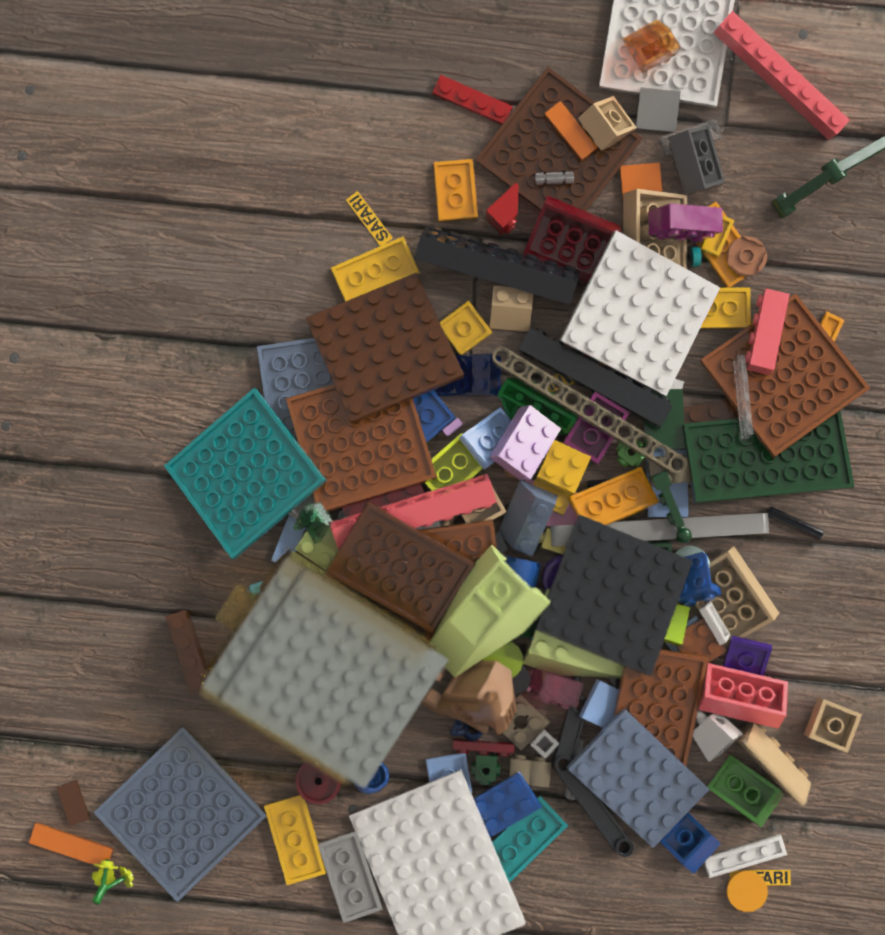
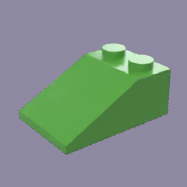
(745, 790)

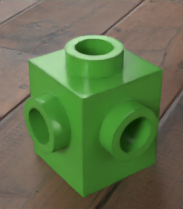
(625, 459)

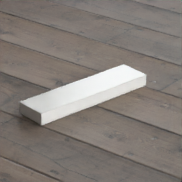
(745, 856)

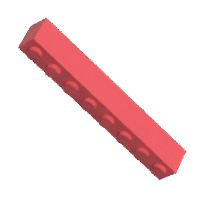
(781, 76)
(431, 506)

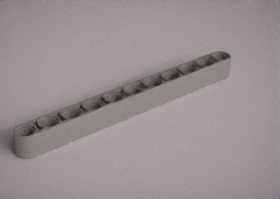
(662, 530)

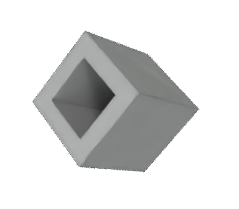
(544, 743)

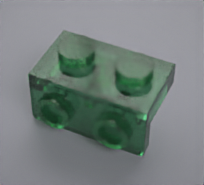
(314, 520)

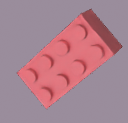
(744, 696)

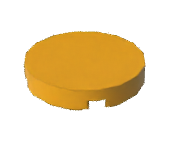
(746, 890)

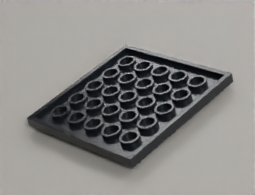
(614, 595)

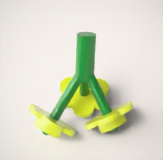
(105, 878)

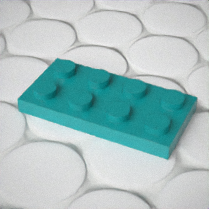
(527, 838)

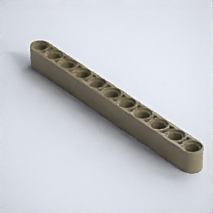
(599, 411)

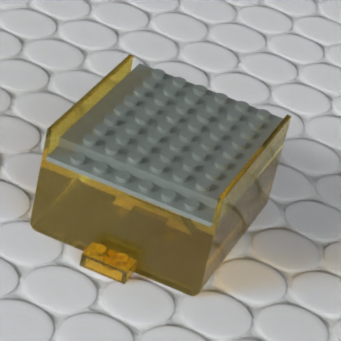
(319, 668)

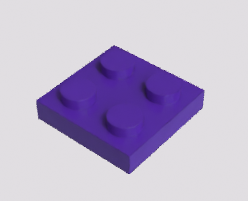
(747, 655)

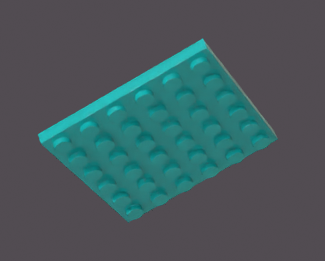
(244, 473)

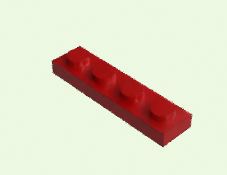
(472, 100)

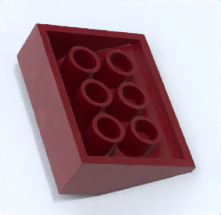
(570, 237)

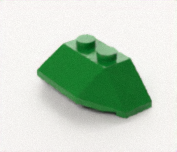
(517, 394)

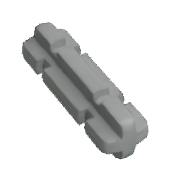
(554, 178)

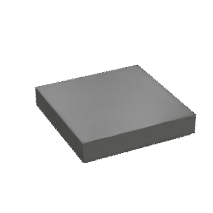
(658, 109)

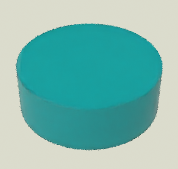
(695, 257)

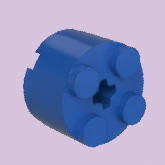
(525, 569)

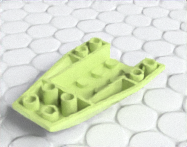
(486, 613)

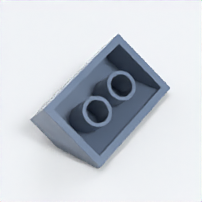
(527, 517)

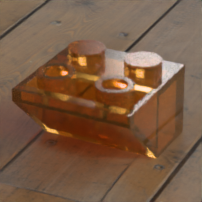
(651, 45)

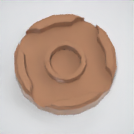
(746, 256)

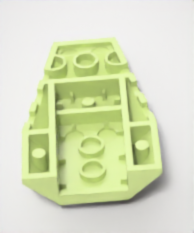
(567, 660)

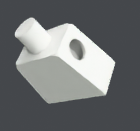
(714, 734)

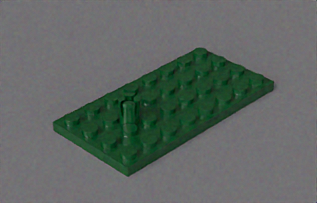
(738, 469)

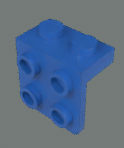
(698, 582)

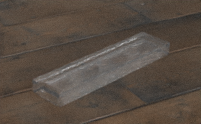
(743, 399)

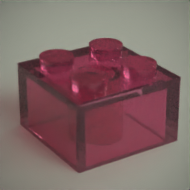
(558, 688)

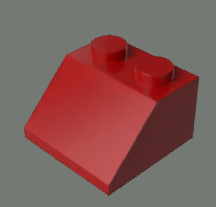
(504, 211)

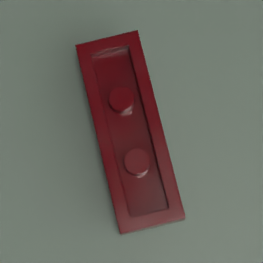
(483, 747)

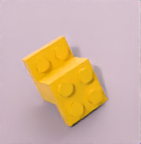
(561, 473)

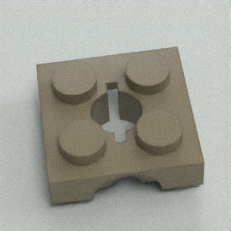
(536, 722)

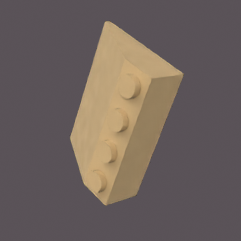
(635, 222)
(742, 600)
(775, 762)

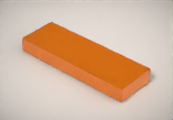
(571, 131)

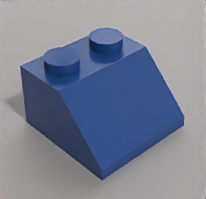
(690, 842)

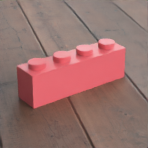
(767, 331)

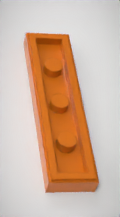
(69, 844)

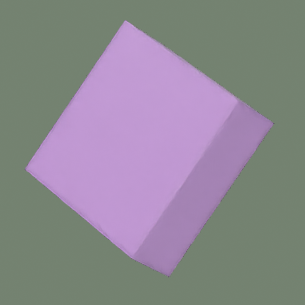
(451, 428)

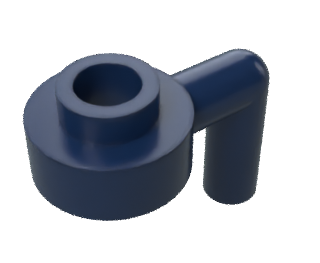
(457, 730)

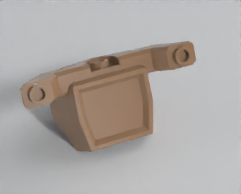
(478, 697)

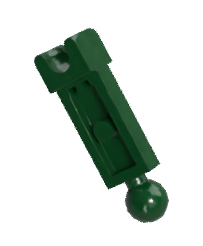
(662, 482)

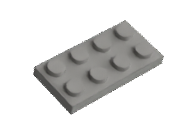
(350, 876)

